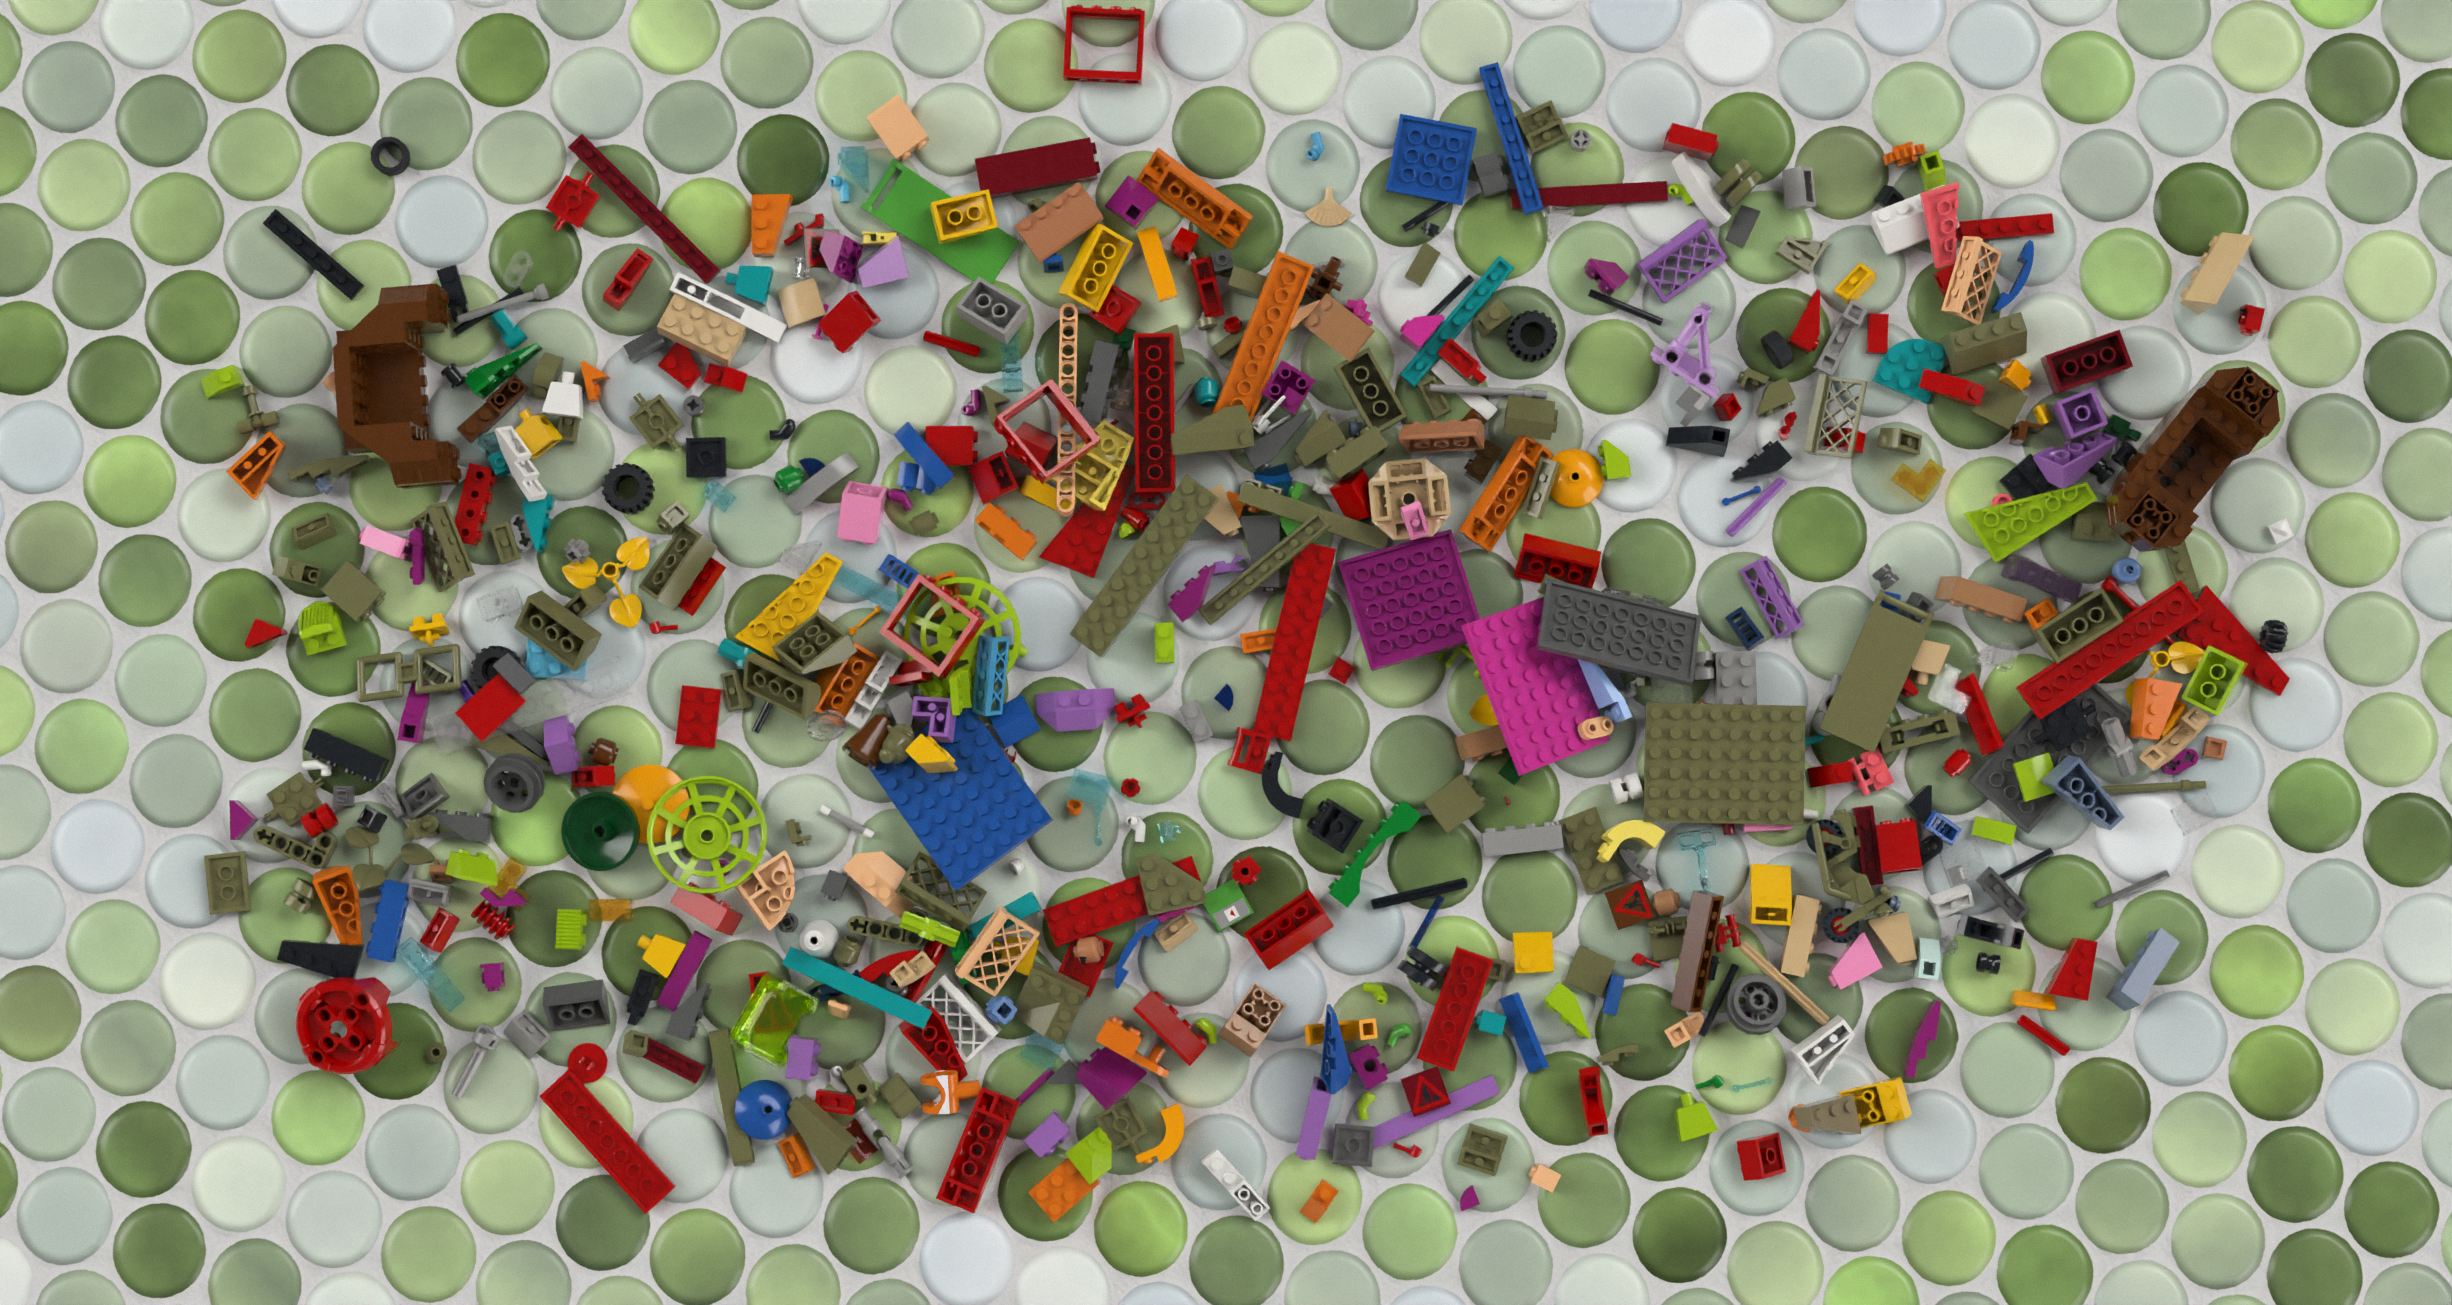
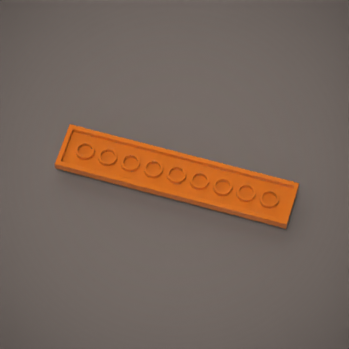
(1265, 333)

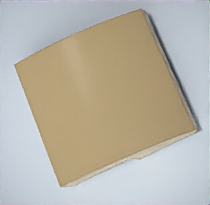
(801, 302)

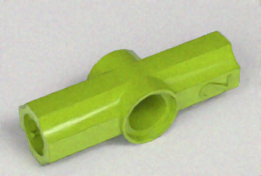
(929, 929)

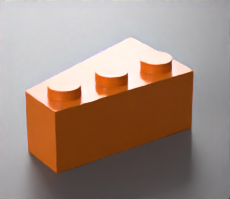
(1006, 531)

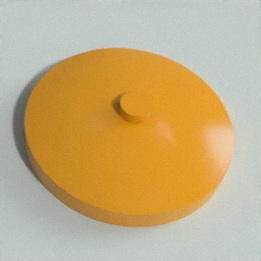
(643, 789)

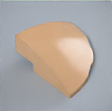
(770, 890)

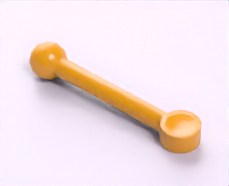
(852, 631)

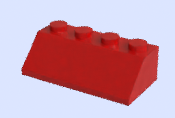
(1558, 559)
(1288, 929)

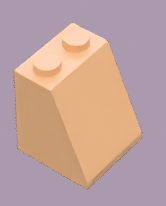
(898, 129)

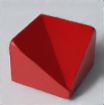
(1727, 407)

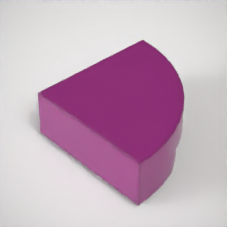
(1468, 1199)

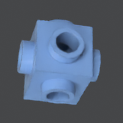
(1006, 1011)

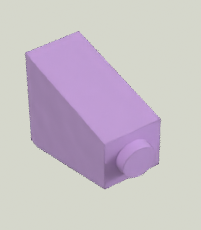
(884, 265)

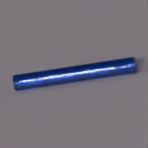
(1427, 921)

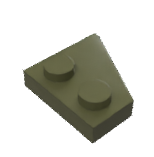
(1801, 252)

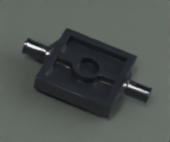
(2065, 725)

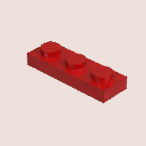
(701, 586)

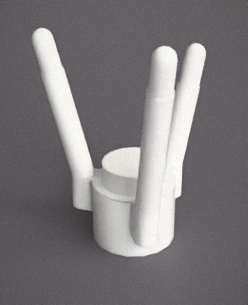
(1261, 422)

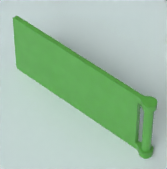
(909, 213)

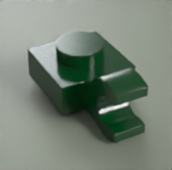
(1125, 340)
(2120, 428)

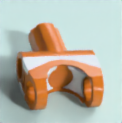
(949, 1091)

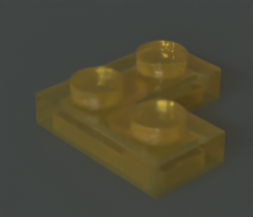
(1919, 484)
(508, 878)

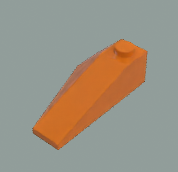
(341, 902)

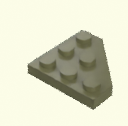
(1167, 886)

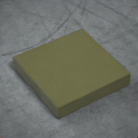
(1589, 971)

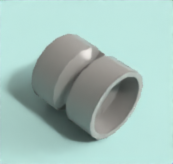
(1704, 667)

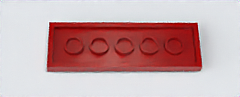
(1455, 1008)

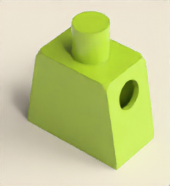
(1693, 1118)

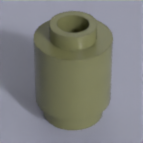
(924, 523)

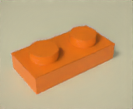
(1258, 640)

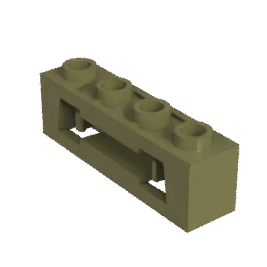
(1948, 723)

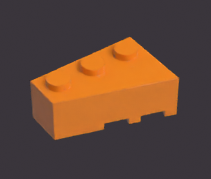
(768, 220)
(257, 464)
(2151, 707)

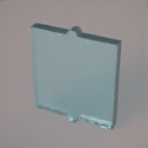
(1041, 1050)

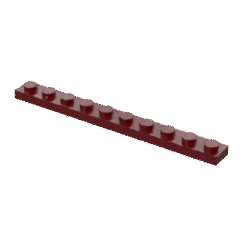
(644, 209)

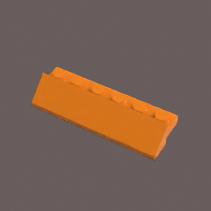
(1194, 198)
(1504, 493)

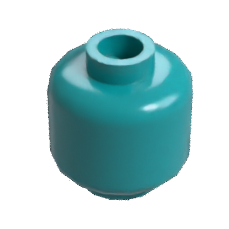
(1206, 392)

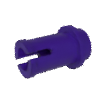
(466, 690)

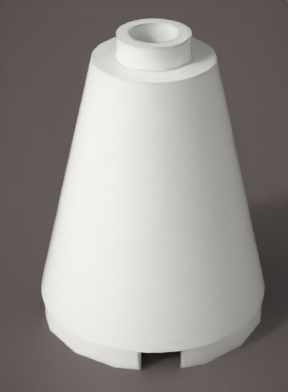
(826, 935)

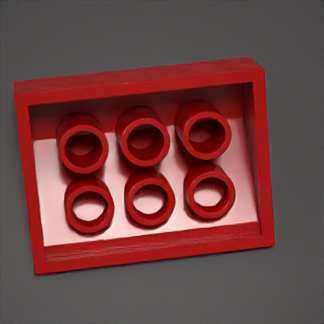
(1170, 1027)

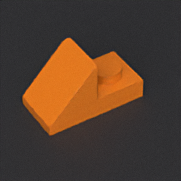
(591, 376)
(1238, 506)
(2040, 613)
(1319, 1201)

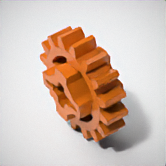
(1904, 154)

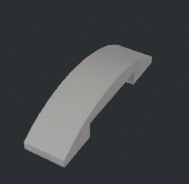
(1841, 337)
(821, 482)

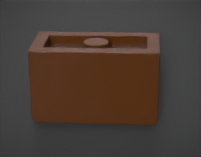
(2020, 431)

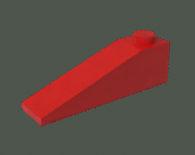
(935, 1044)

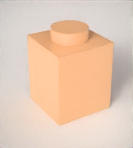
(1544, 1177)

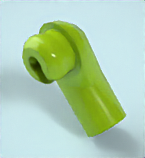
(1378, 992)
(1209, 1028)

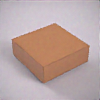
(2214, 748)

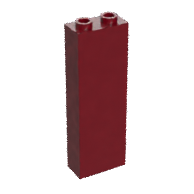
(1038, 168)

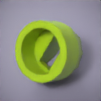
(1126, 530)

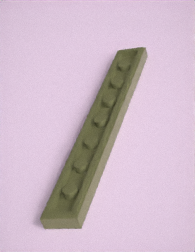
(1301, 511)
(1265, 567)

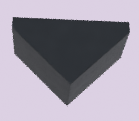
(1921, 804)

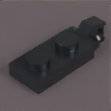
(641, 995)

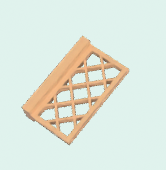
(1963, 277)
(980, 946)

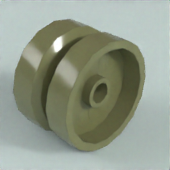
(1737, 182)

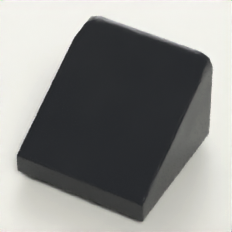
(1888, 196)
(372, 819)

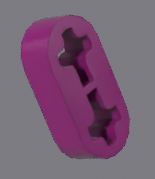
(2181, 765)

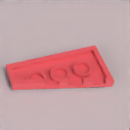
(1940, 217)

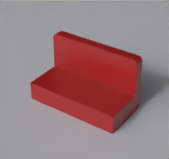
(910, 674)

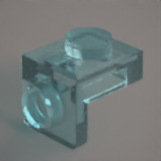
(718, 495)

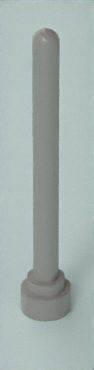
(539, 293)

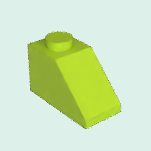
(222, 381)

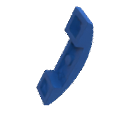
(2025, 257)
(923, 455)
(1121, 973)

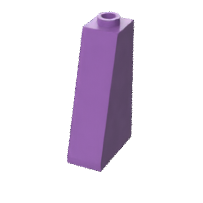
(1313, 1120)

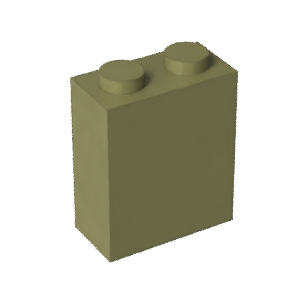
(1530, 417)
(354, 592)
(1454, 803)

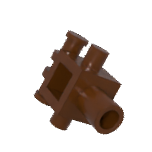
(1325, 279)

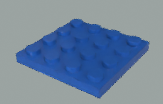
(1431, 159)

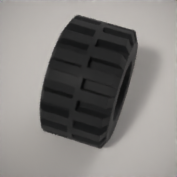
(1531, 319)
(613, 480)
(483, 660)

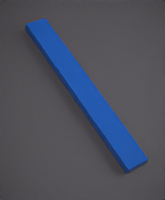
(1511, 138)

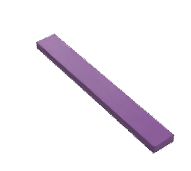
(1460, 1099)

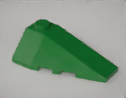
(492, 374)

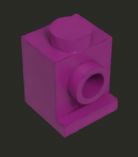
(493, 976)

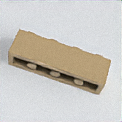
(1799, 935)

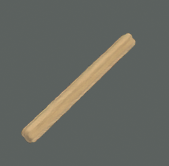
(1784, 983)

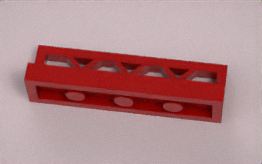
(1980, 717)

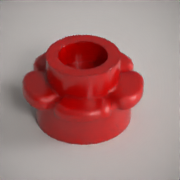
(1232, 325)
(1125, 787)

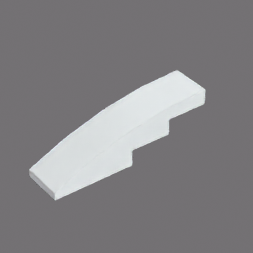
(1697, 186)
(517, 459)
(873, 690)

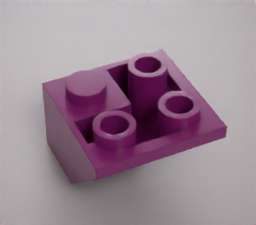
(1132, 202)
(841, 255)
(1607, 274)
(1291, 384)

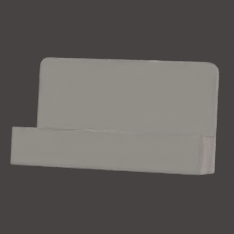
(1692, 402)
(527, 1034)

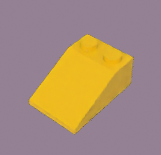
(963, 216)

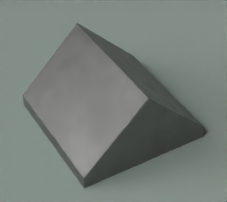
(423, 797)

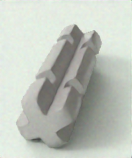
(391, 800)

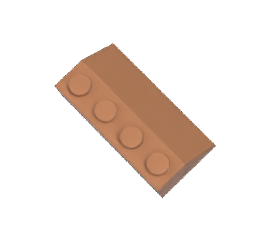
(1059, 222)
(1442, 436)

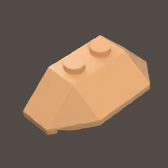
(880, 878)

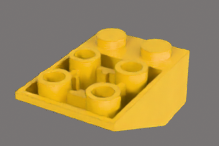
(1770, 894)
(1880, 1102)

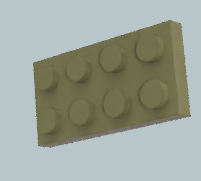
(1584, 839)

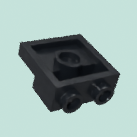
(2025, 479)
(1334, 825)

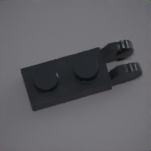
(452, 283)

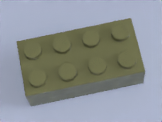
(1370, 391)

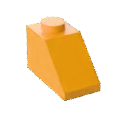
(2015, 376)

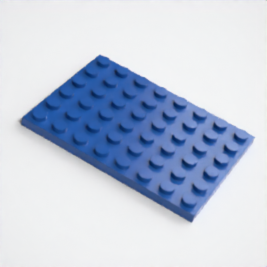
(968, 814)

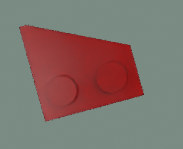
(681, 365)

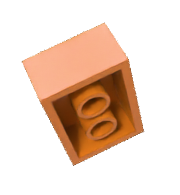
(1061, 1190)

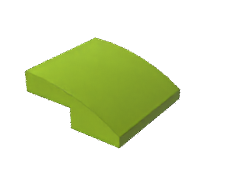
(961, 689)
(2030, 773)

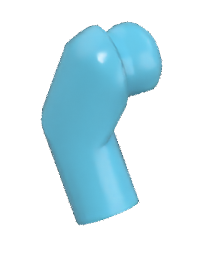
(842, 186)

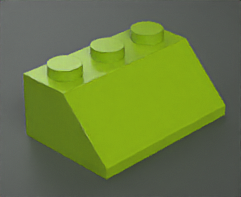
(2214, 680)

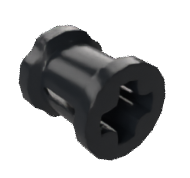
(453, 375)
(2124, 454)

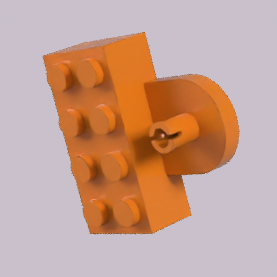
(1125, 1041)

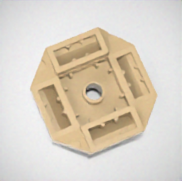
(1411, 478)

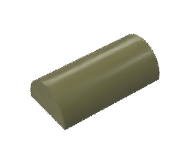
(780, 686)

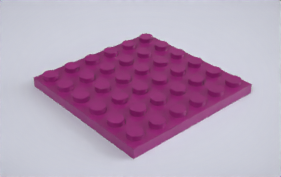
(1409, 599)

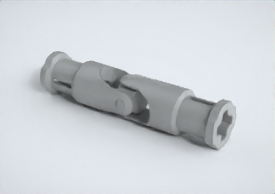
(891, 1153)

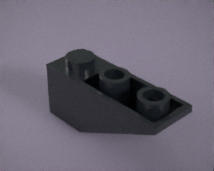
(1700, 439)
(1766, 463)

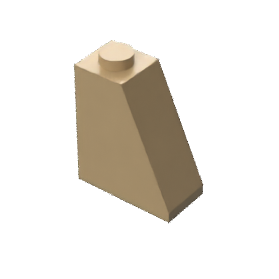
(1222, 515)
(1895, 936)

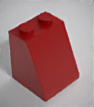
(1036, 441)

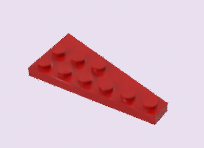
(1087, 532)
(2224, 632)

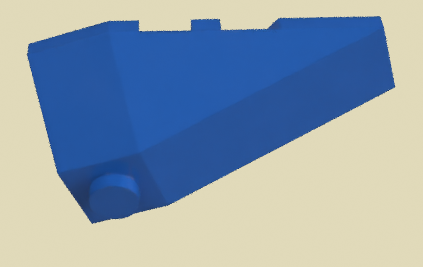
(1334, 1062)

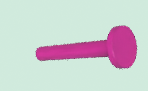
(817, 336)

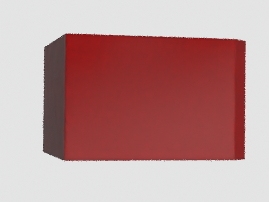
(1836, 436)
(262, 632)

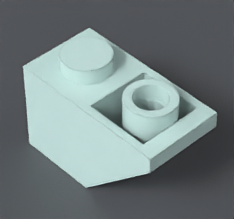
(1928, 959)

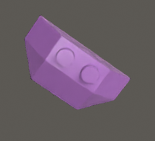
(1075, 708)

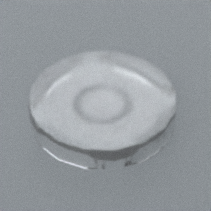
(826, 726)

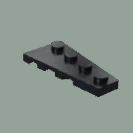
(322, 957)

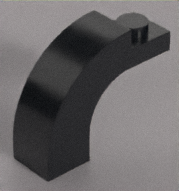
(1276, 796)
(1990, 932)

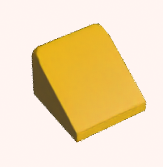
(2042, 414)

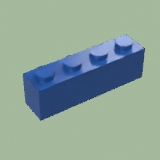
(389, 921)

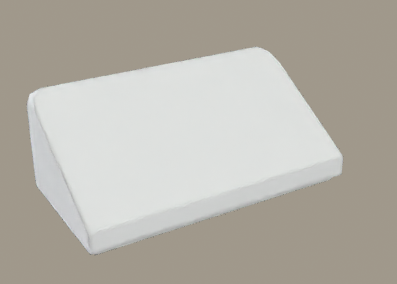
(1952, 900)

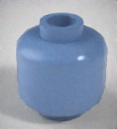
(2120, 573)

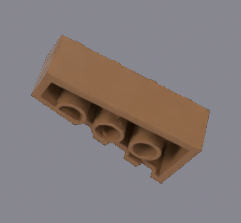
(1980, 598)
(1481, 742)

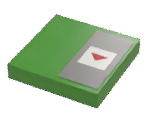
(1227, 905)

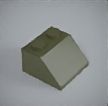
(2092, 524)

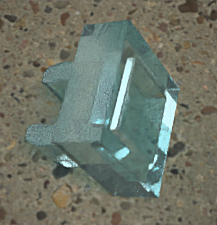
(1167, 831)

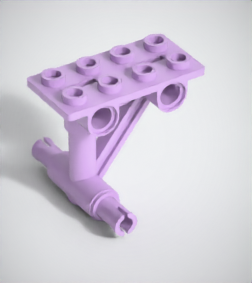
(1685, 364)

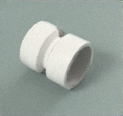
(1632, 786)

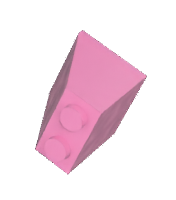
(861, 512)

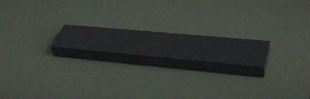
(313, 254)

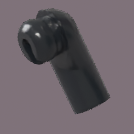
(785, 432)

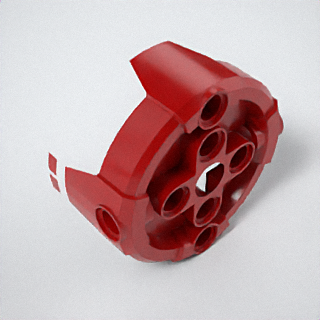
(363, 1011)

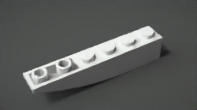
(728, 307)

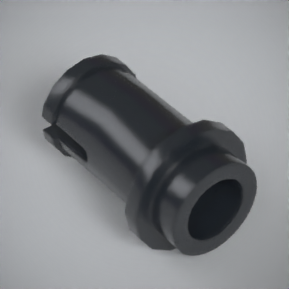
(1713, 967)

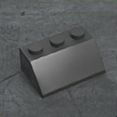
(576, 1005)

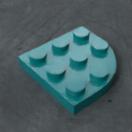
(1904, 364)

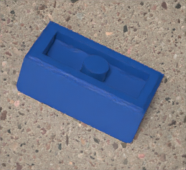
(1613, 994)

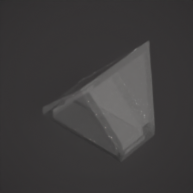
(1556, 219)

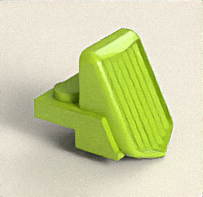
(321, 627)

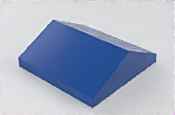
(1014, 722)

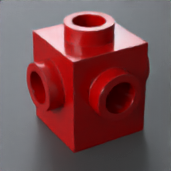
(1247, 863)

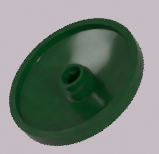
(600, 831)

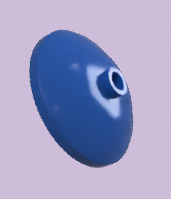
(751, 1105)

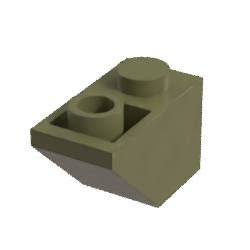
(1774, 396)
(297, 571)

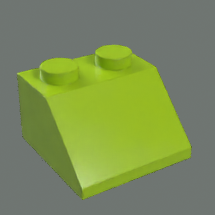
(472, 867)
(1092, 1155)

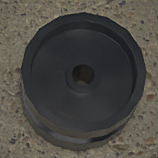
(1422, 968)

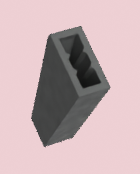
(1261, 536)

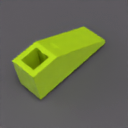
(1566, 1004)

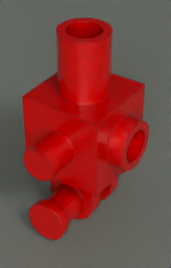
(1722, 936)

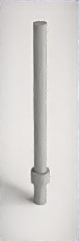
(1525, 392)

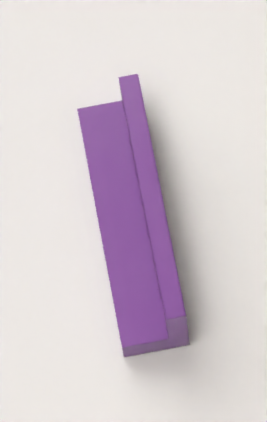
(1778, 596)

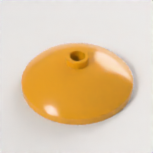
(1576, 492)

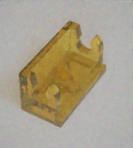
(610, 909)

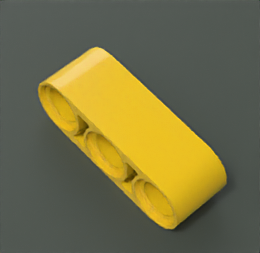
(1042, 493)

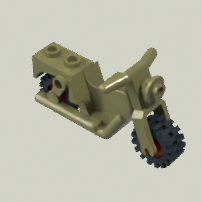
(1840, 880)

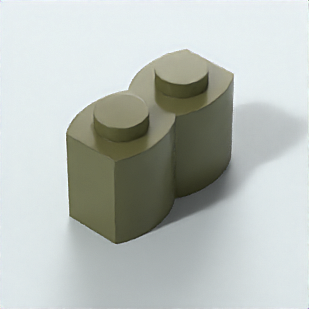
(899, 1096)

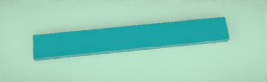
(1457, 320)
(857, 988)

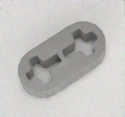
(518, 533)

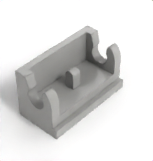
(429, 892)

